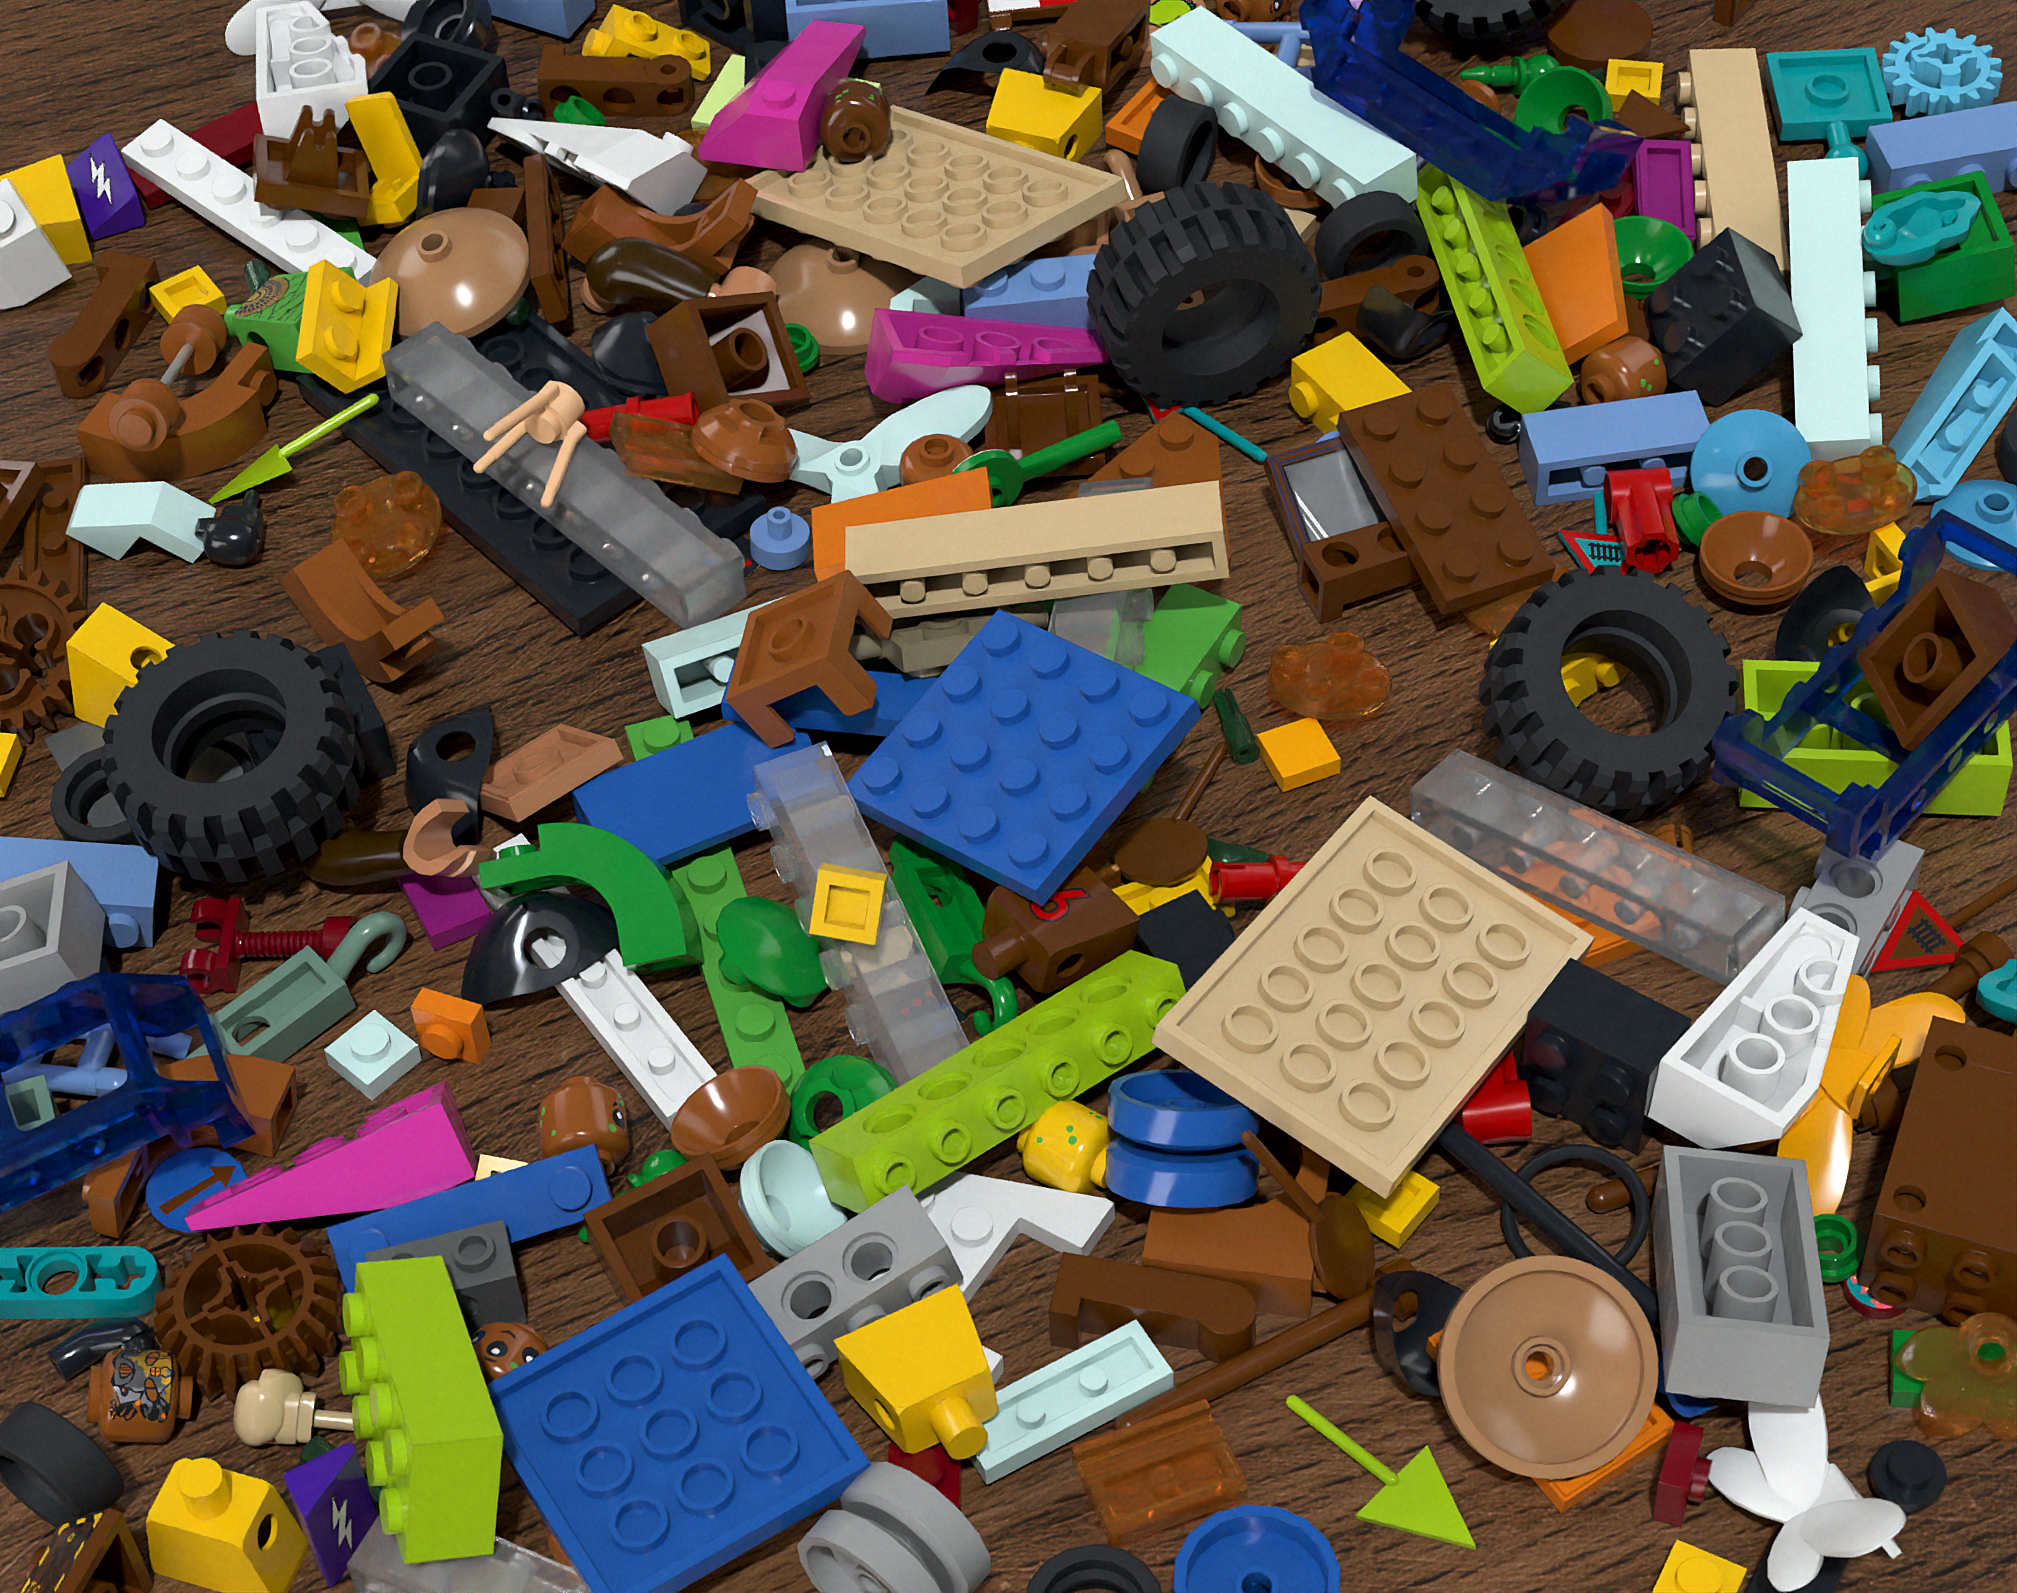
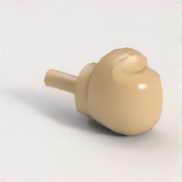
(281, 1412)

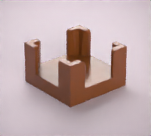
(803, 645)

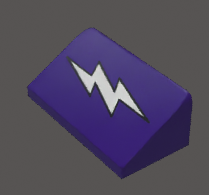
(104, 190)
(332, 1507)

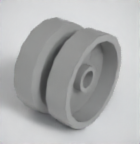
(894, 1539)

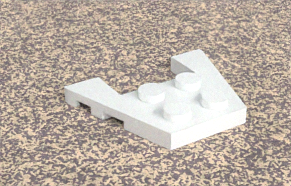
(986, 1214)

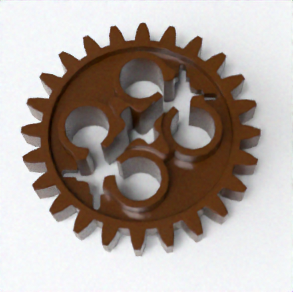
(29, 612)

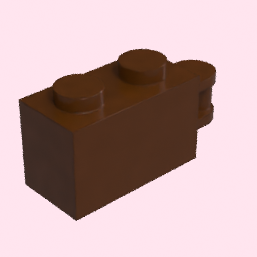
(1095, 43)

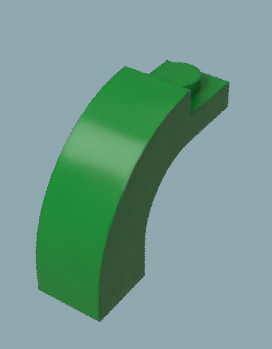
(648, 903)

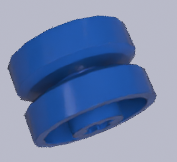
(1179, 1141)
(1256, 1553)

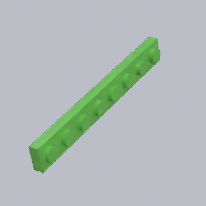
(748, 1016)

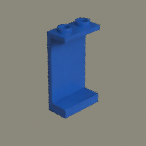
(682, 794)

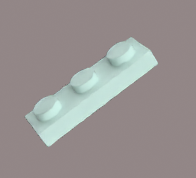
(1071, 1399)

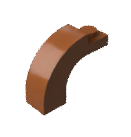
(706, 236)
(208, 433)
(349, 608)
(269, 1098)

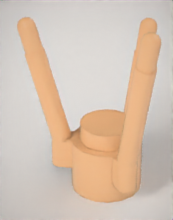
(547, 418)

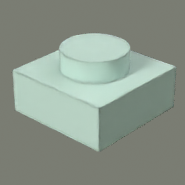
(373, 1055)

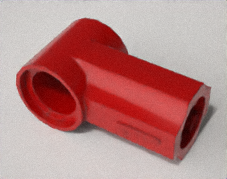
(1642, 510)
(1499, 1107)

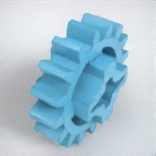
(1940, 73)

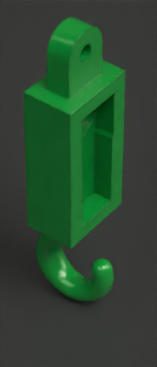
(949, 929)

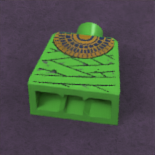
(274, 318)

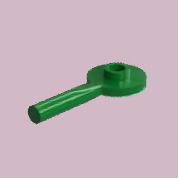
(1009, 474)

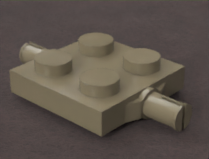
(931, 641)

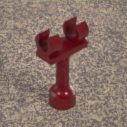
(229, 925)

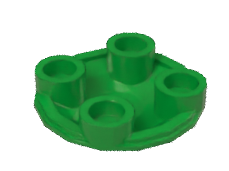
(770, 949)

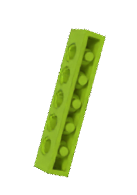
(1492, 293)
(998, 1083)

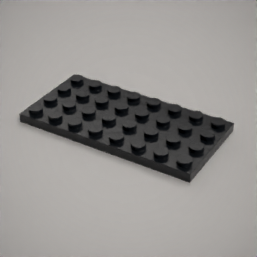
(489, 514)

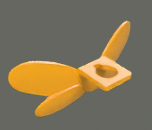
(1860, 1057)

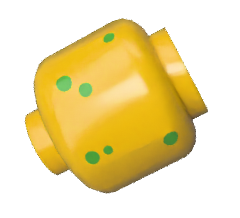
(1067, 1147)

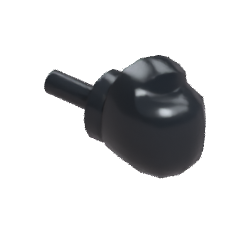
(235, 534)

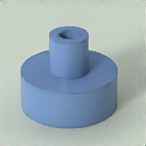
(779, 539)

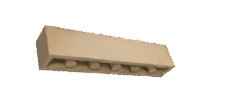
(1731, 150)
(1042, 550)

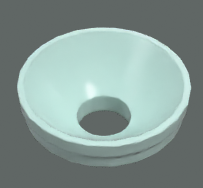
(786, 1198)

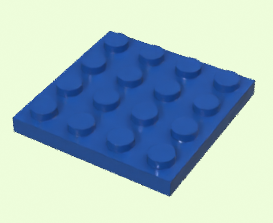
(1022, 755)
(672, 1436)

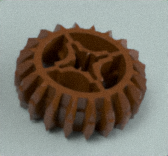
(275, 1277)

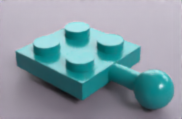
(1828, 97)

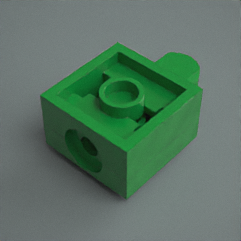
(1957, 276)

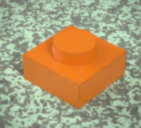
(451, 1026)

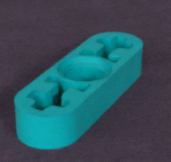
(34, 1265)

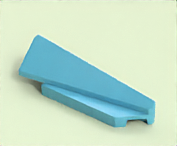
(1960, 405)

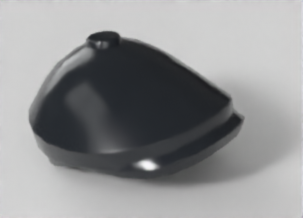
(451, 20)
(452, 172)
(627, 357)

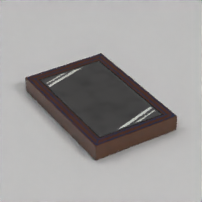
(1320, 492)

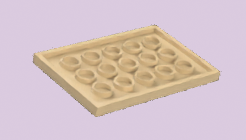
(939, 199)
(1372, 995)

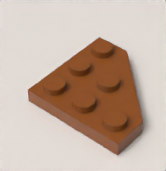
(1172, 455)

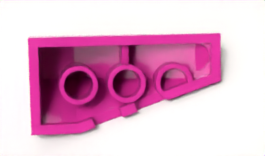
(779, 111)
(931, 352)
(395, 1158)

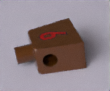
(1055, 942)

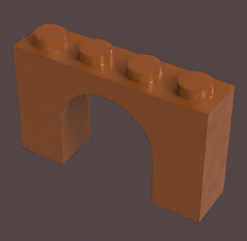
(1253, 1246)

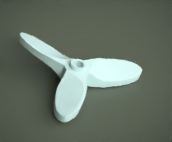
(874, 461)

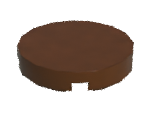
(1599, 30)

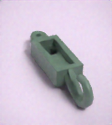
(304, 993)

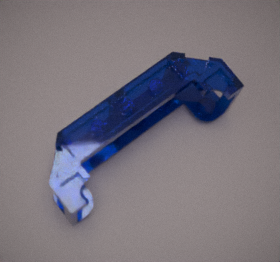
(1448, 123)
(1866, 817)
(137, 1110)

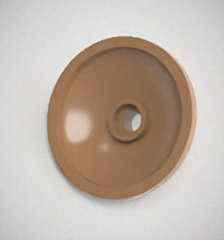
(455, 269)
(836, 292)
(1596, 1376)

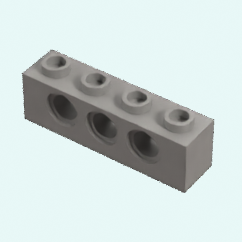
(1863, 896)
(836, 1272)

